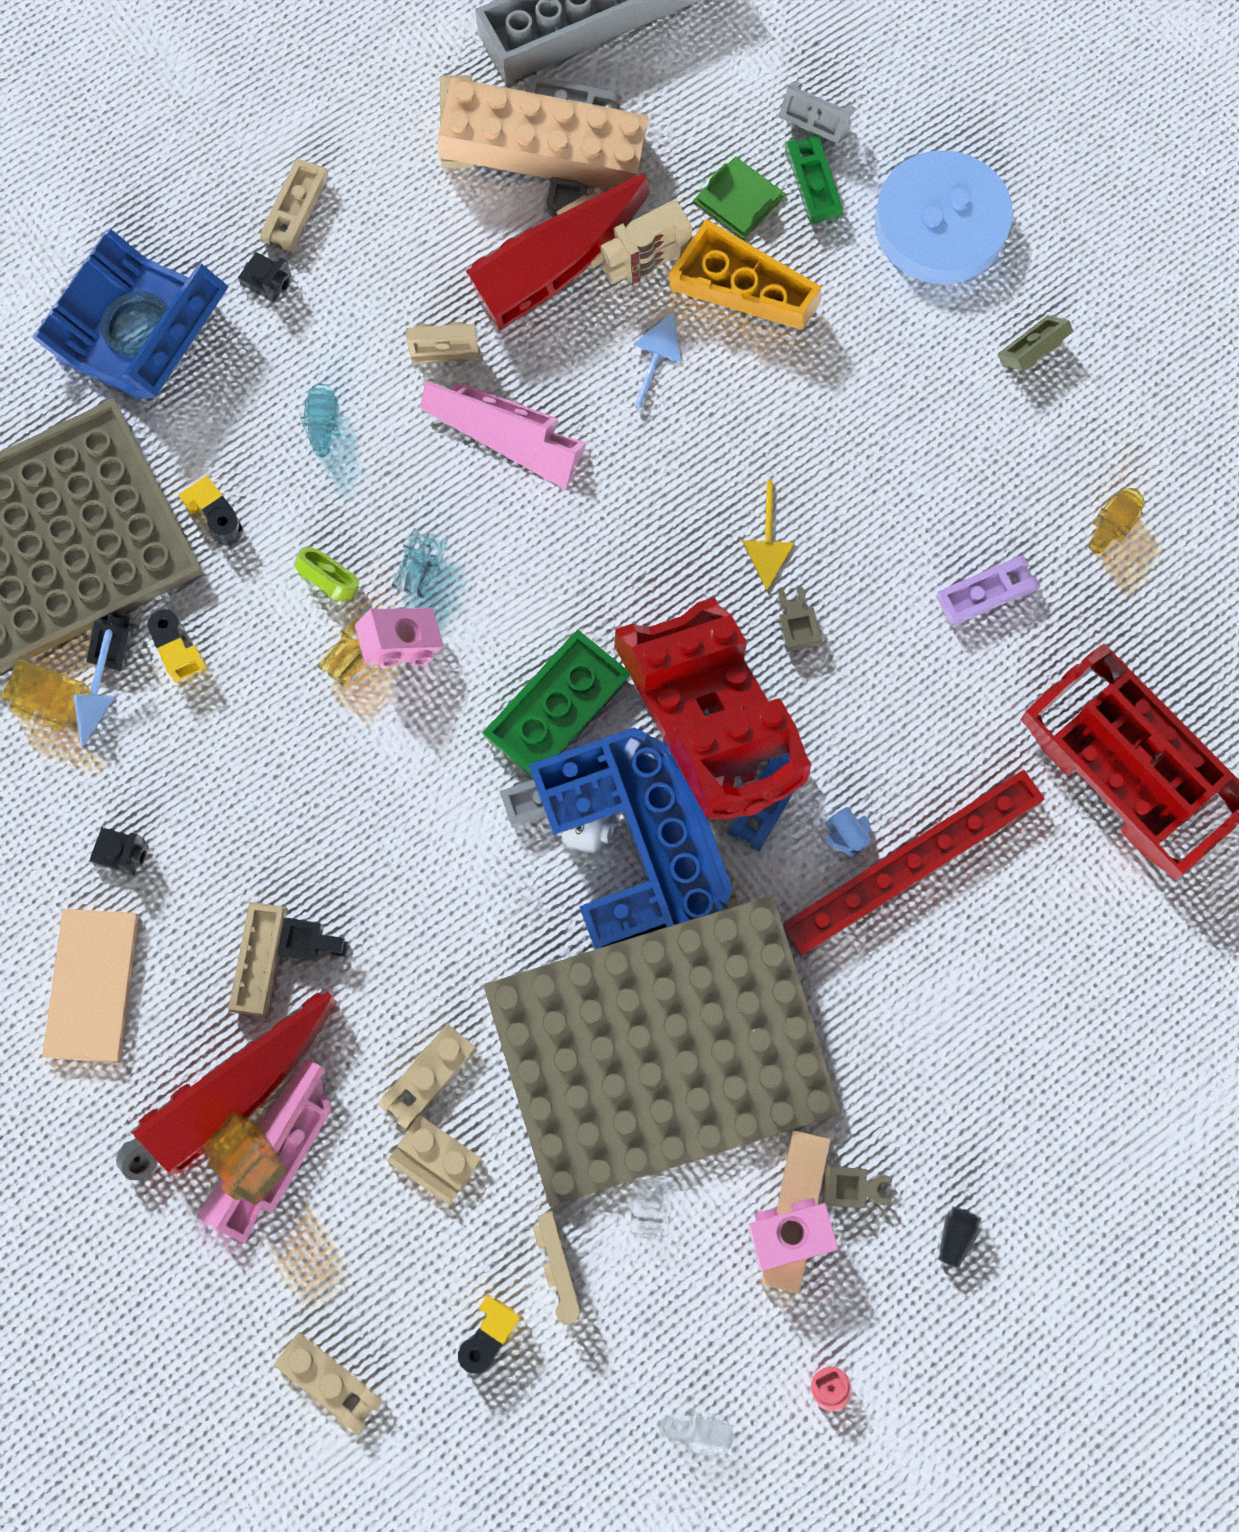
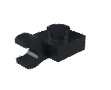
(304, 940)

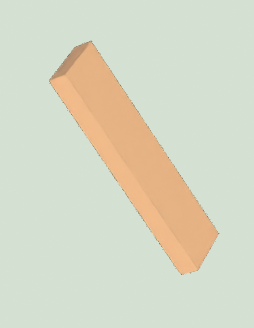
(800, 1182)

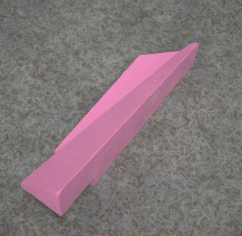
(506, 428)
(291, 1129)

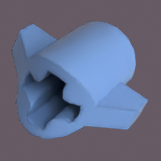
(848, 832)

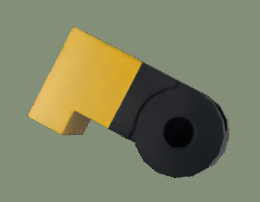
(220, 516)
(168, 638)
(480, 1351)

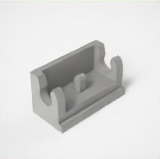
(815, 113)

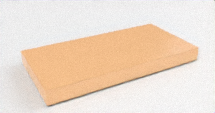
(91, 985)

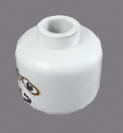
(589, 836)

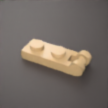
(294, 204)
(427, 1075)
(557, 1270)
(327, 1381)

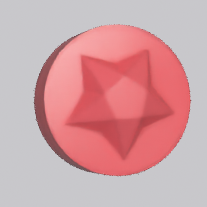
(831, 1388)

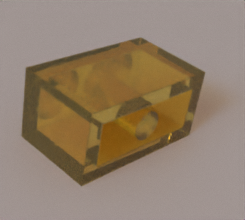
(43, 695)
(244, 1159)

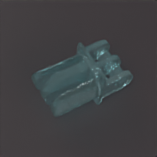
(321, 418)
(419, 565)

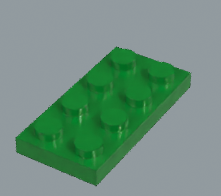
(557, 703)

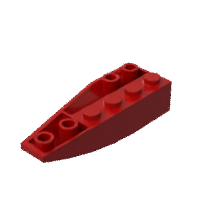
(552, 253)
(239, 1085)

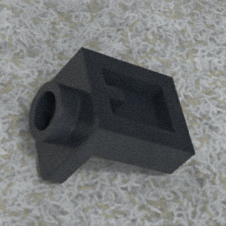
(266, 276)
(119, 644)
(119, 851)

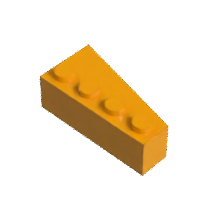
(742, 278)

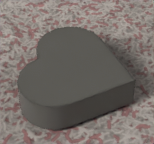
(563, 193)

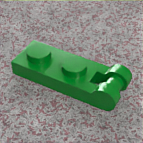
(814, 179)

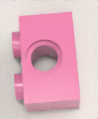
(399, 636)
(815, 1239)

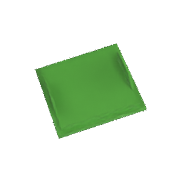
(739, 197)

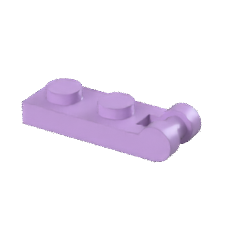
(987, 590)

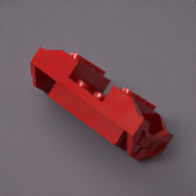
(700, 666)
(1104, 753)

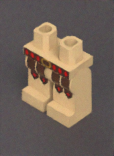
(646, 243)

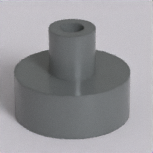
(135, 1160)

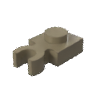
(798, 625)
(850, 1187)

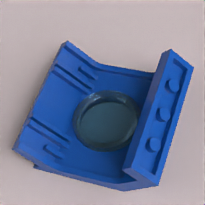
(128, 317)

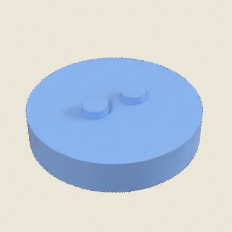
(943, 217)

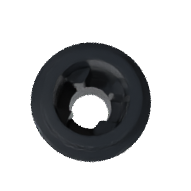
(958, 1236)

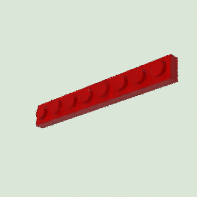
(912, 863)

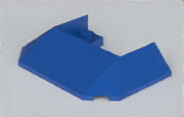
(664, 822)

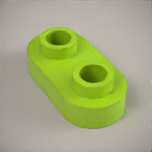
(326, 574)

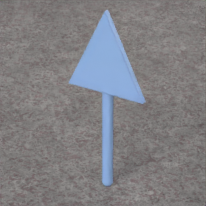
(661, 341)
(93, 707)

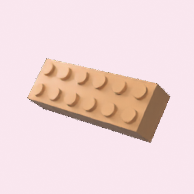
(540, 135)

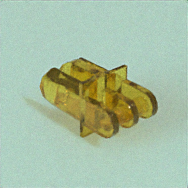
(1117, 519)
(344, 658)

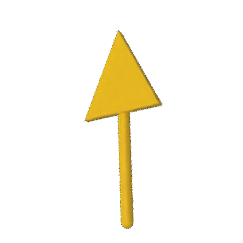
(768, 555)

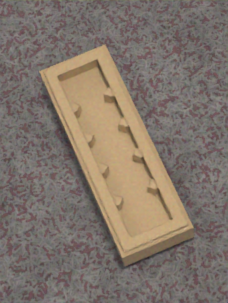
(257, 960)

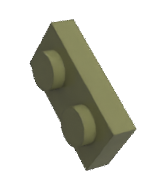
(1035, 343)

